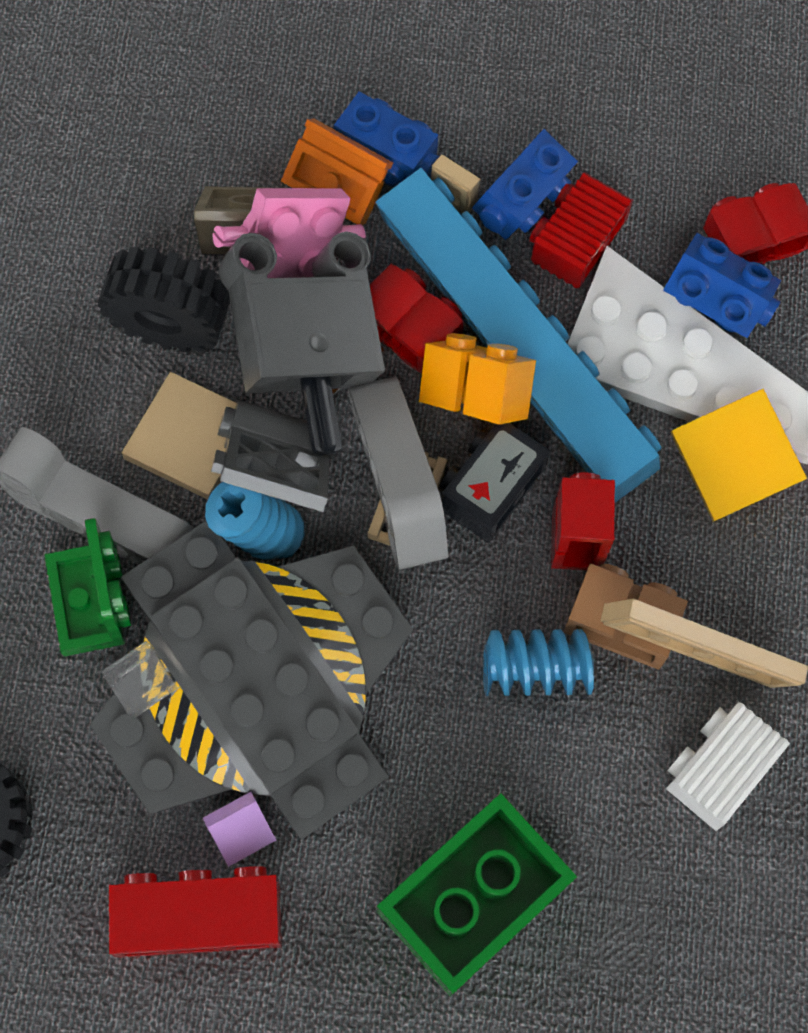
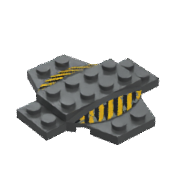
(265, 679)

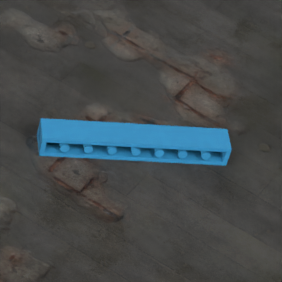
(501, 311)

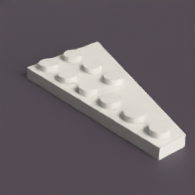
(673, 354)

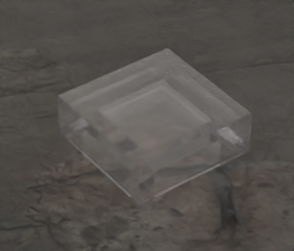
(139, 679)

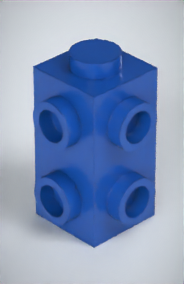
(391, 135)
(522, 187)
(724, 286)

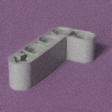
(400, 473)
(46, 483)

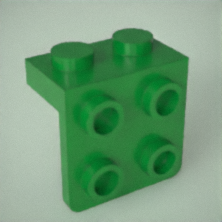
(85, 596)

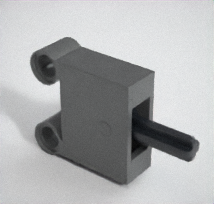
(305, 329)

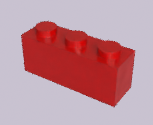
(194, 913)

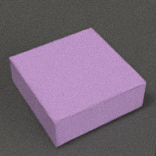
(239, 829)

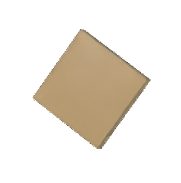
(180, 435)

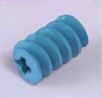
(254, 522)
(538, 661)

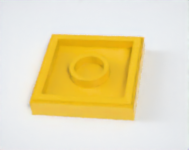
(738, 455)

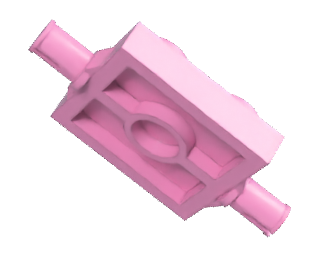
(296, 223)

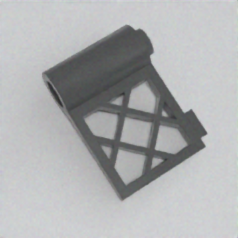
(270, 439)

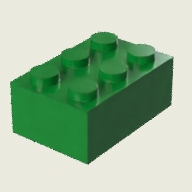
(475, 894)

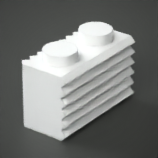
(726, 765)

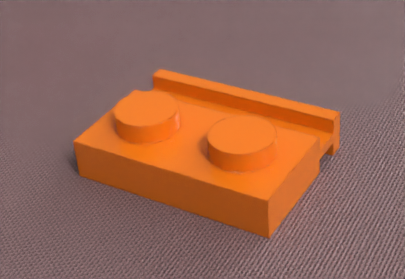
(335, 161)

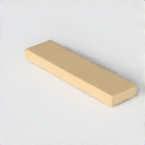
(703, 643)

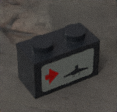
(493, 479)

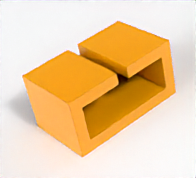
(488, 380)

